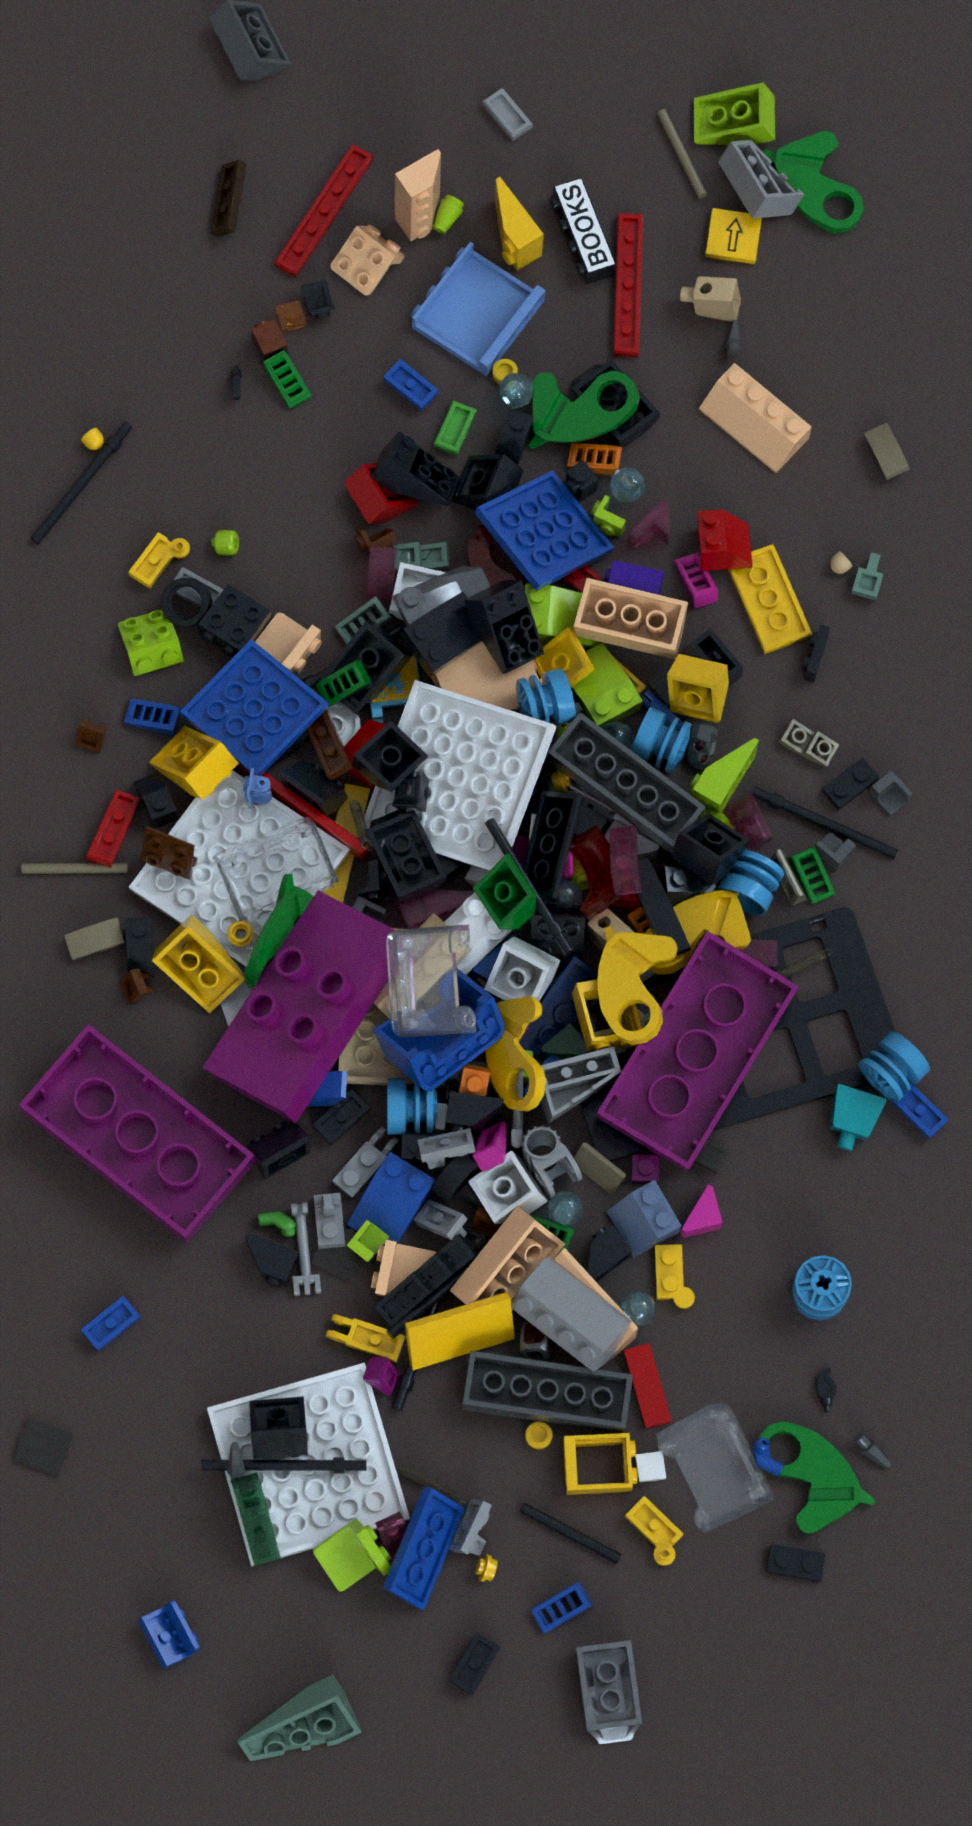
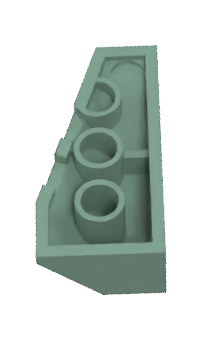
(308, 1719)

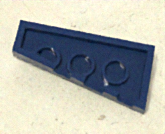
(558, 1005)

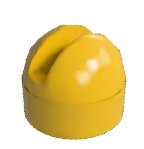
(93, 439)

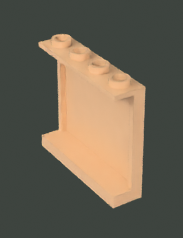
(480, 678)

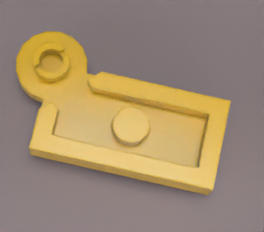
(157, 558)
(670, 1276)
(656, 1529)

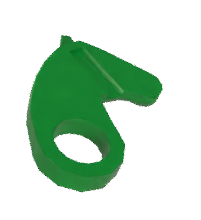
(801, 164)
(567, 421)
(288, 909)
(832, 1480)

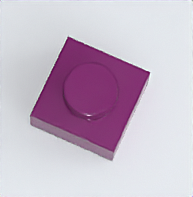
(645, 1168)

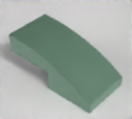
(429, 556)

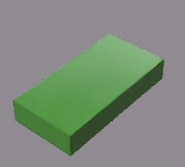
(455, 428)

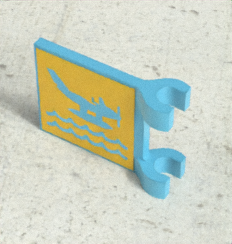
(397, 691)

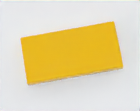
(770, 601)
(460, 1331)

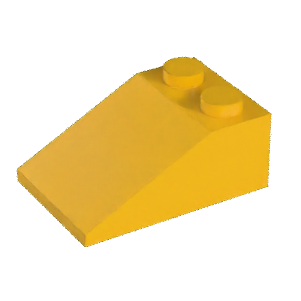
(518, 232)
(194, 762)
(198, 964)

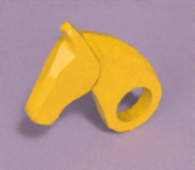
(712, 912)
(619, 981)
(508, 1058)

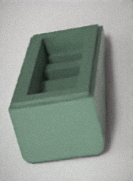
(357, 615)

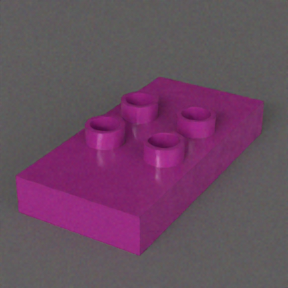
(304, 1008)
(695, 1063)
(137, 1134)

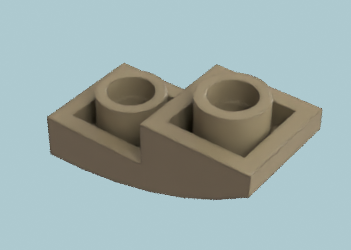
(886, 451)
(808, 744)
(95, 938)

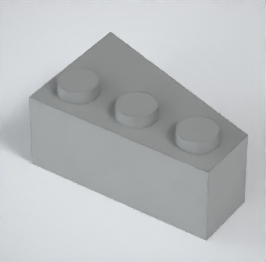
(756, 182)
(577, 1079)

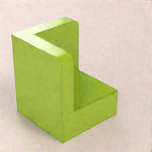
(367, 1241)

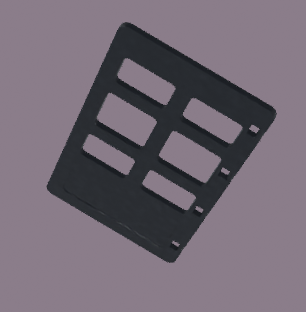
(856, 996)

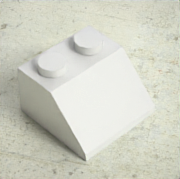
(521, 971)
(506, 1188)

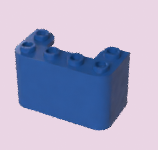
(436, 1058)

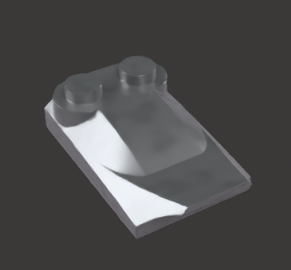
(424, 597)
(609, 1691)

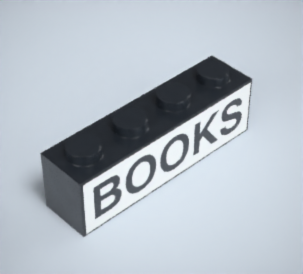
(583, 230)

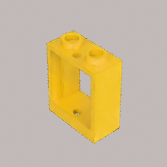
(588, 991)
(570, 1464)

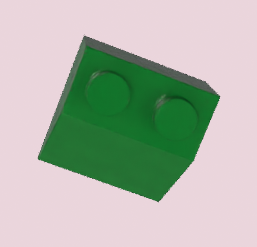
(506, 895)

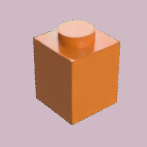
(474, 1080)

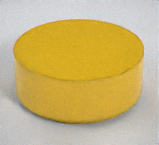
(503, 368)
(538, 1435)

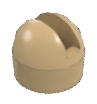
(840, 563)

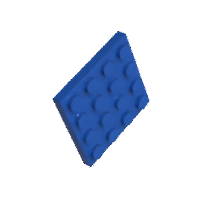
(544, 530)
(254, 708)

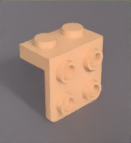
(366, 258)
(289, 642)
(396, 1265)

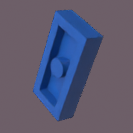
(410, 385)
(921, 1112)
(110, 1323)

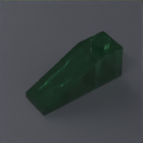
(255, 1519)

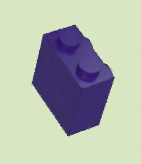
(634, 577)

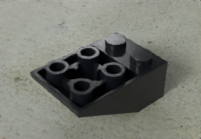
(414, 472)
(505, 624)
(705, 647)

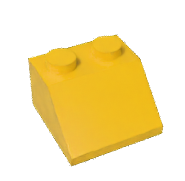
(697, 687)

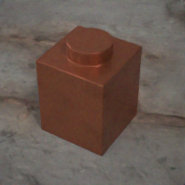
(268, 339)

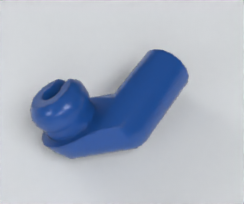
(763, 1457)

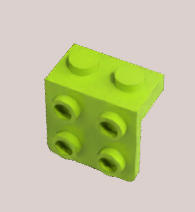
(150, 642)
(351, 1555)

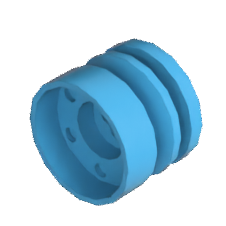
(549, 699)
(661, 740)
(754, 880)
(894, 1066)
(409, 1106)
(815, 1301)

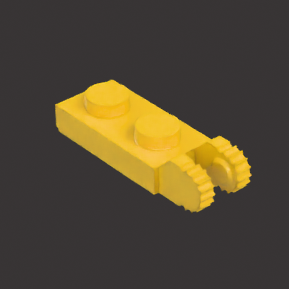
(367, 1338)

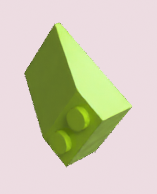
(735, 116)
(555, 611)
(607, 691)
(723, 776)

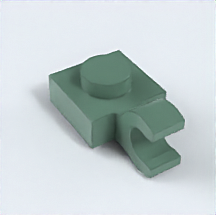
(868, 580)

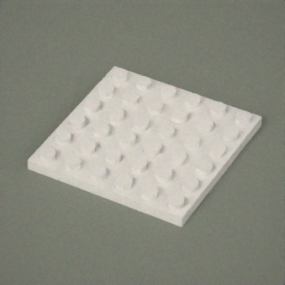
(477, 770)
(213, 827)
(339, 1423)

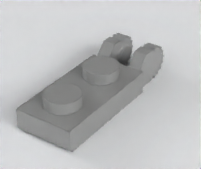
(363, 1165)

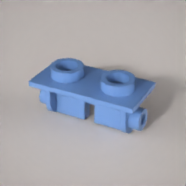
(257, 789)

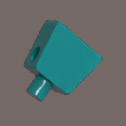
(854, 1114)

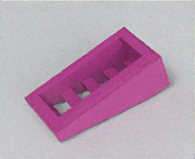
(702, 594)
(491, 1146)

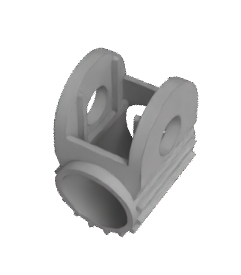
(538, 1164)

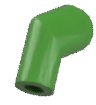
(280, 1220)

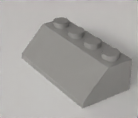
(571, 1314)

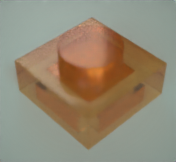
(291, 316)

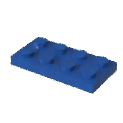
(423, 1548)

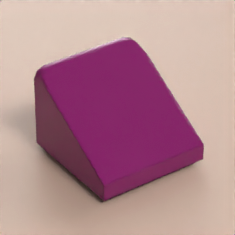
(381, 1374)

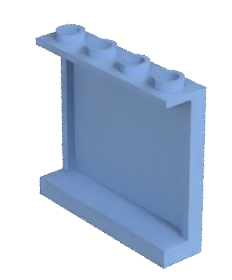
(476, 310)

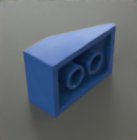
(393, 1198)

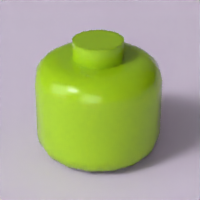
(226, 542)

